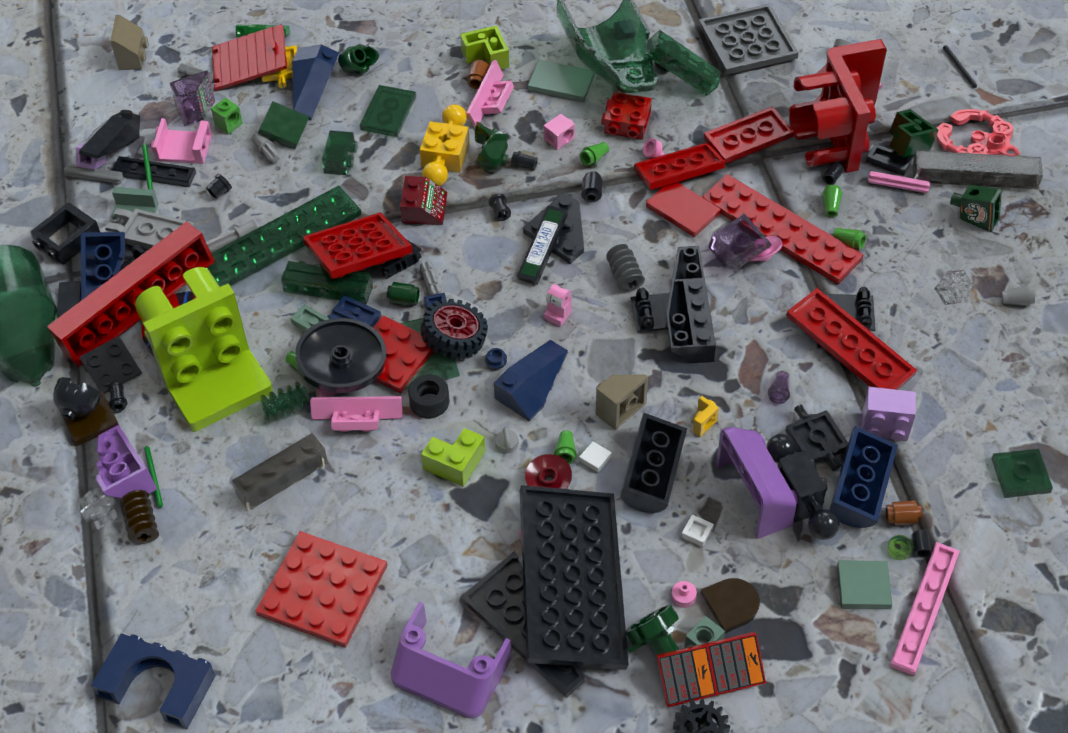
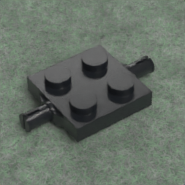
(817, 436)

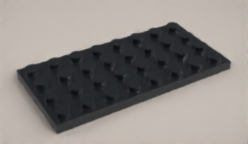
(572, 578)

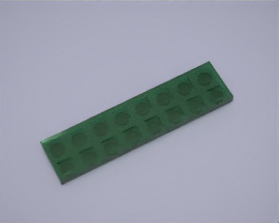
(281, 236)

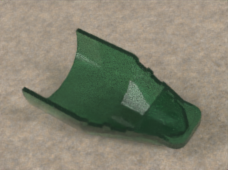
(614, 47)

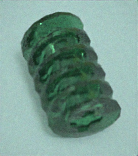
(284, 400)

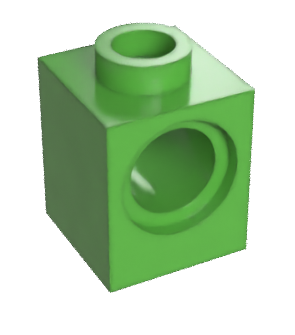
(226, 115)

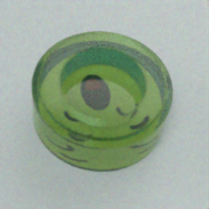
(900, 547)

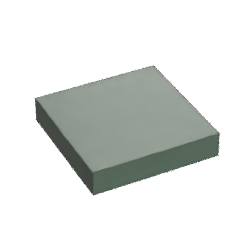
(864, 584)

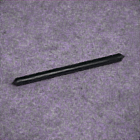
(960, 66)

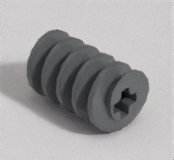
(625, 267)

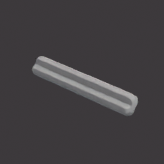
(92, 174)

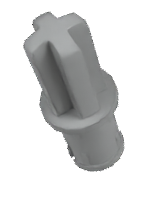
(266, 147)

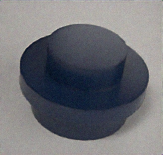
(496, 358)

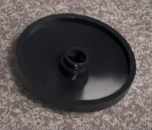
(340, 355)

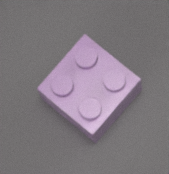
(889, 413)

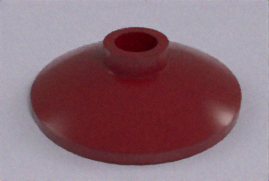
(548, 466)

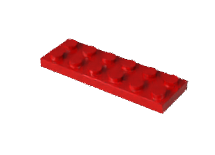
(850, 342)

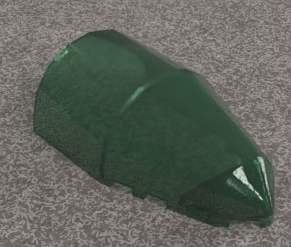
(25, 313)

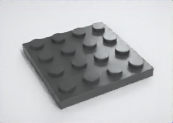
(748, 39)

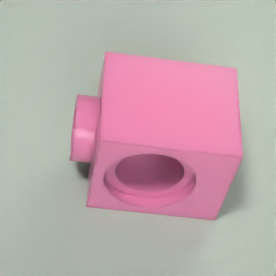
(559, 131)

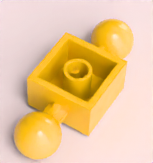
(445, 145)

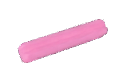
(898, 182)

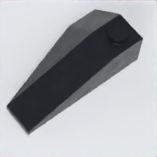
(112, 134)

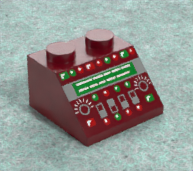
(422, 201)

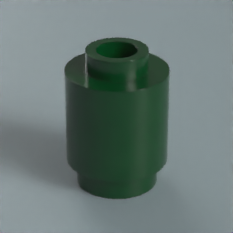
(403, 293)

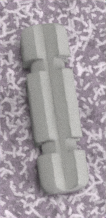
(188, 70)
(429, 278)

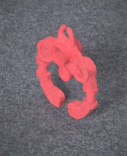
(983, 143)

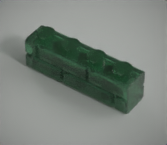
(683, 63)
(316, 282)

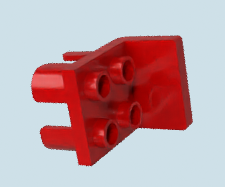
(844, 106)

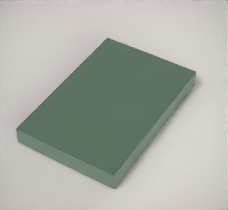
(561, 80)

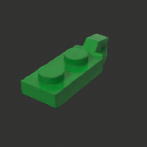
(242, 30)

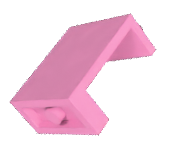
(181, 145)

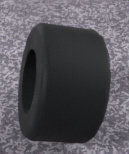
(425, 385)

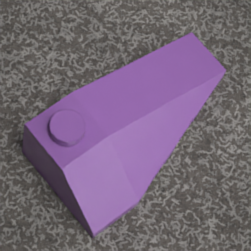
(120, 465)

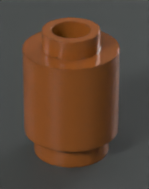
(477, 73)
(903, 513)

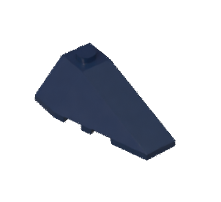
(310, 75)
(100, 258)
(528, 381)

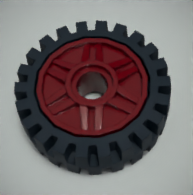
(454, 328)

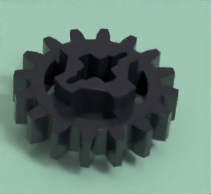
(696, 714)

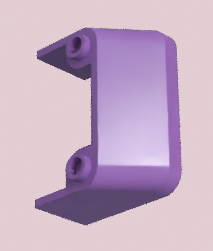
(761, 477)
(442, 681)

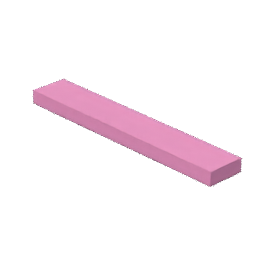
(924, 609)

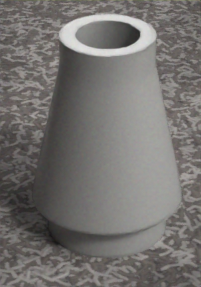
(1019, 296)

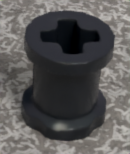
(499, 207)

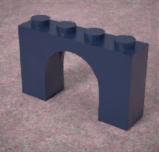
(134, 655)

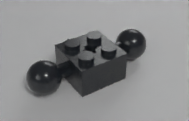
(802, 477)

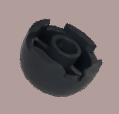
(75, 399)

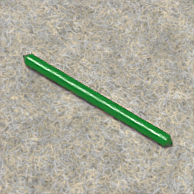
(147, 167)
(153, 475)

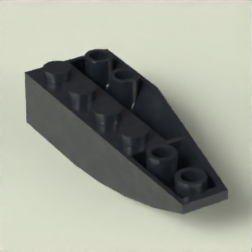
(689, 310)

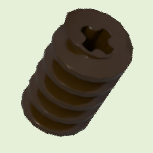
(139, 517)

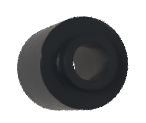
(592, 186)

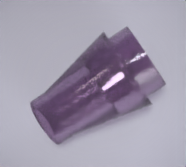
(780, 390)

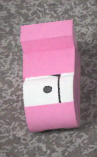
(558, 305)

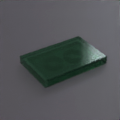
(388, 110)

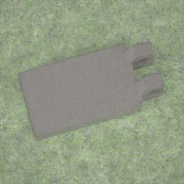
(143, 226)

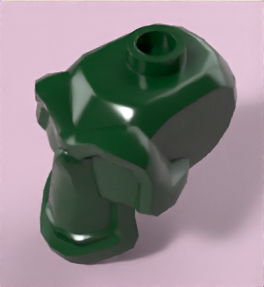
(494, 147)

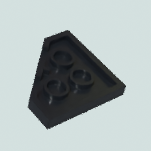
(570, 240)

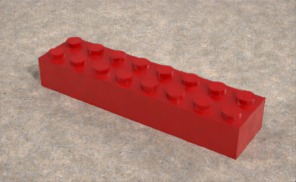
(112, 306)

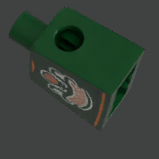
(979, 206)

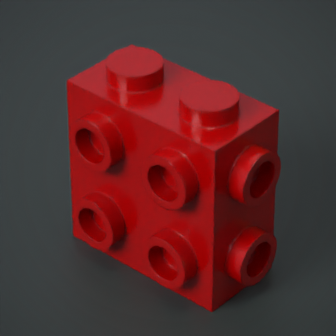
(627, 115)

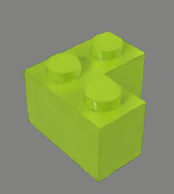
(485, 45)
(454, 461)

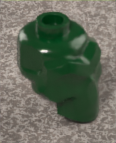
(357, 58)

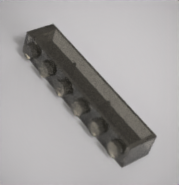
(978, 169)

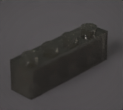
(280, 471)

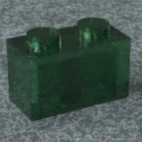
(339, 152)

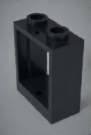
(55, 222)

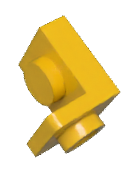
(706, 416)

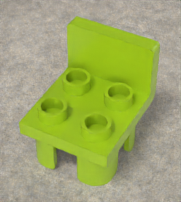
(202, 350)

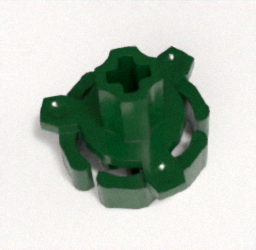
(654, 630)

